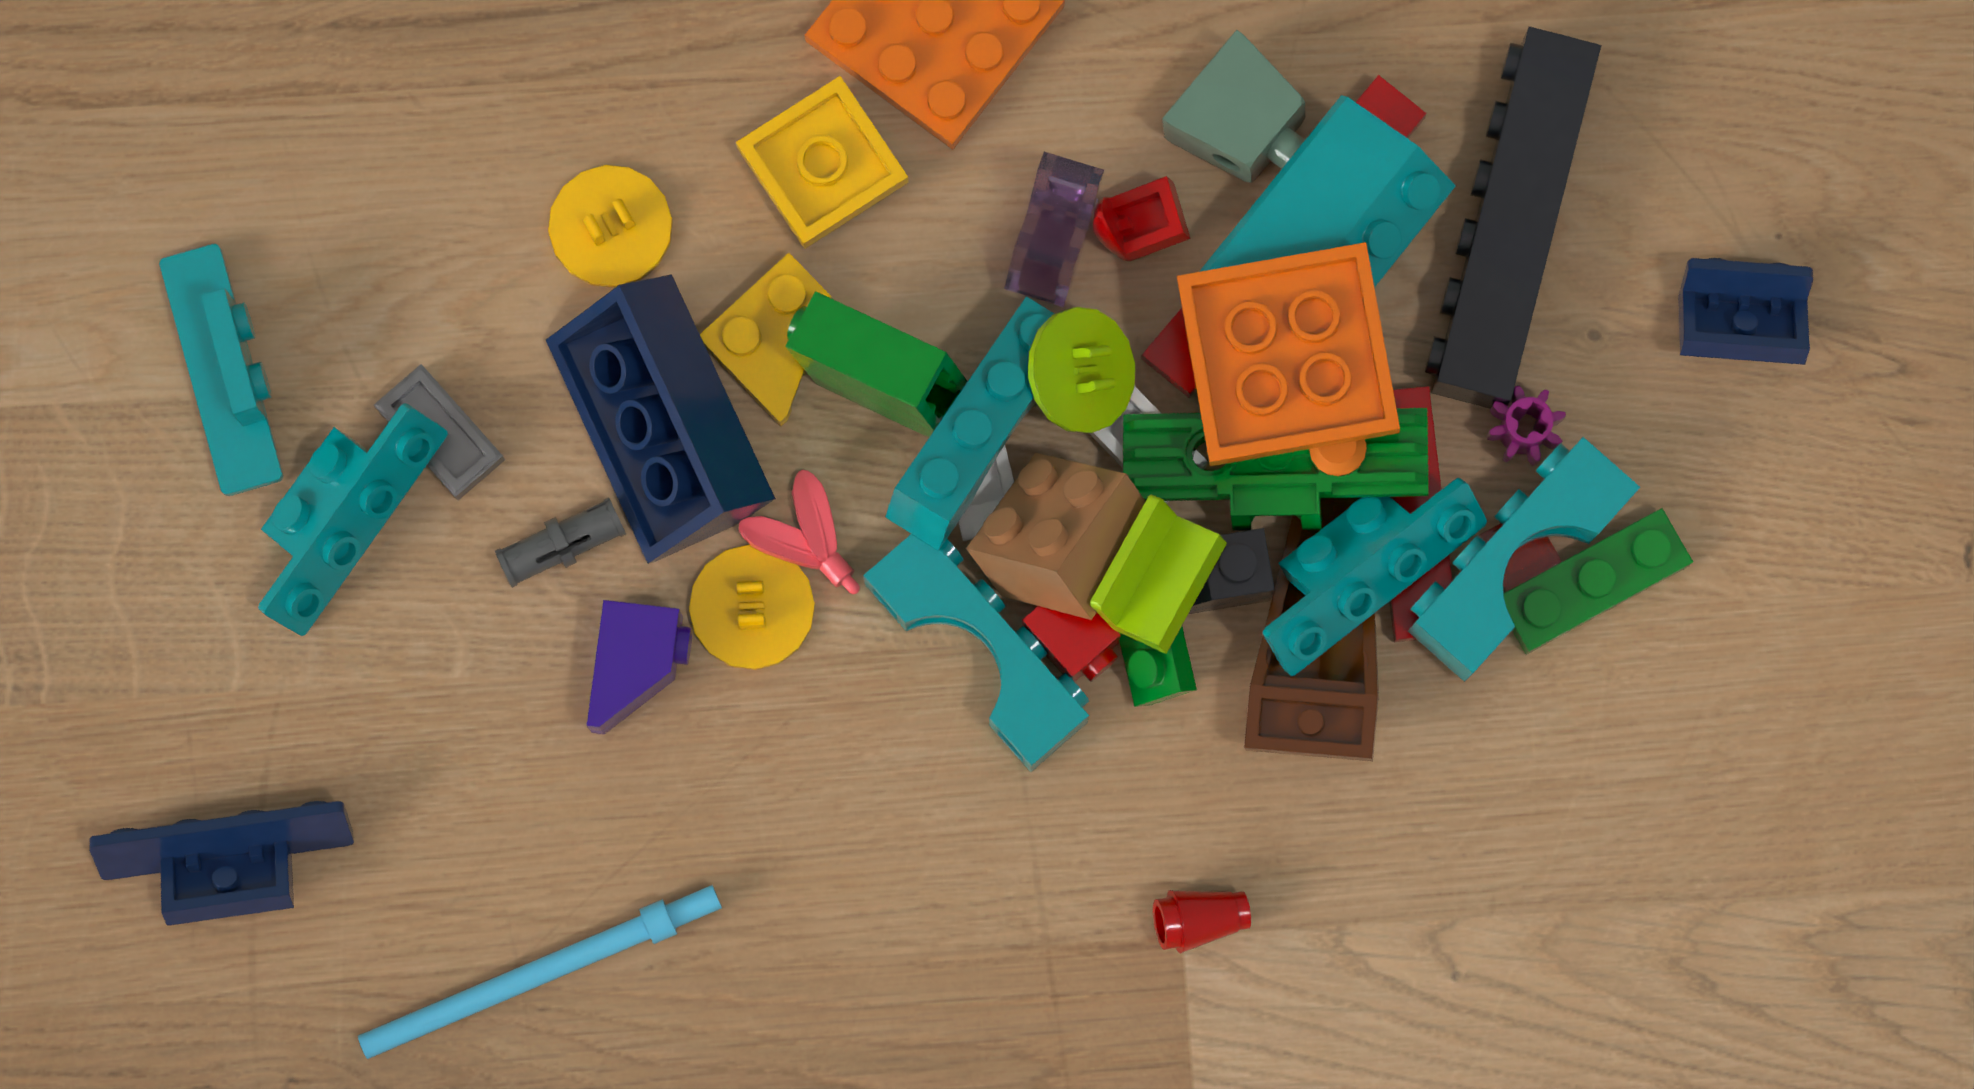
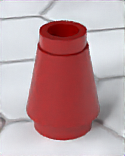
(1199, 917)

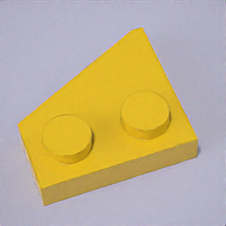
(753, 336)

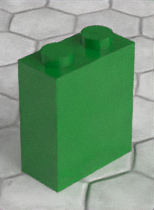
(874, 364)

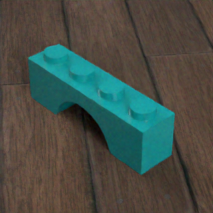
(970, 435)
(1573, 501)
(1033, 706)

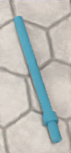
(656, 923)

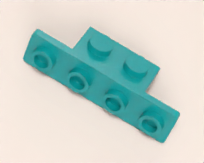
(221, 369)
(339, 511)
(1364, 564)

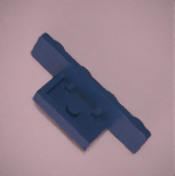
(225, 862)

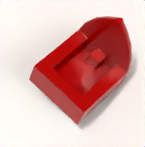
(1141, 220)

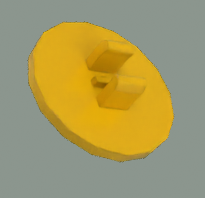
(610, 226)
(751, 608)

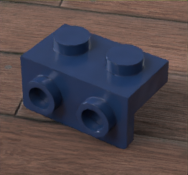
(1745, 311)

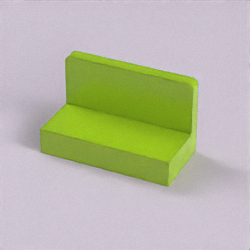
(1157, 575)

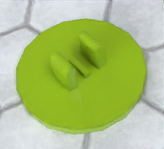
(1081, 370)

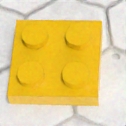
(822, 162)

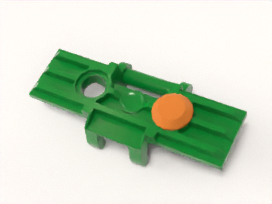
(1161, 463)

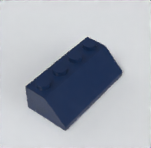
(659, 417)

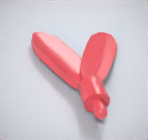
(813, 544)

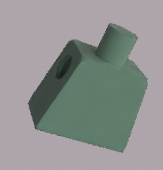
(1238, 113)

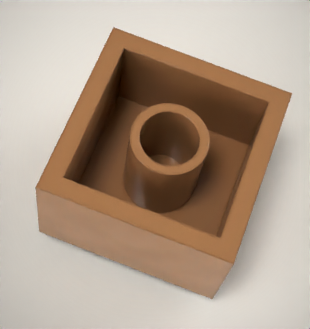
(1056, 533)

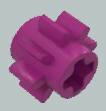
(1542, 427)

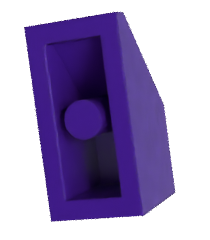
(634, 659)

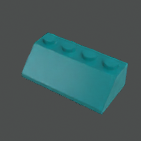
(1339, 189)

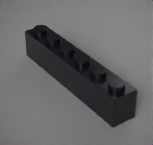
(1515, 218)

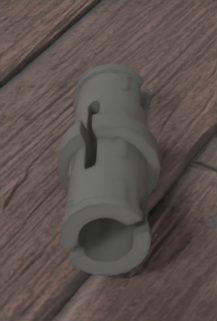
(560, 542)

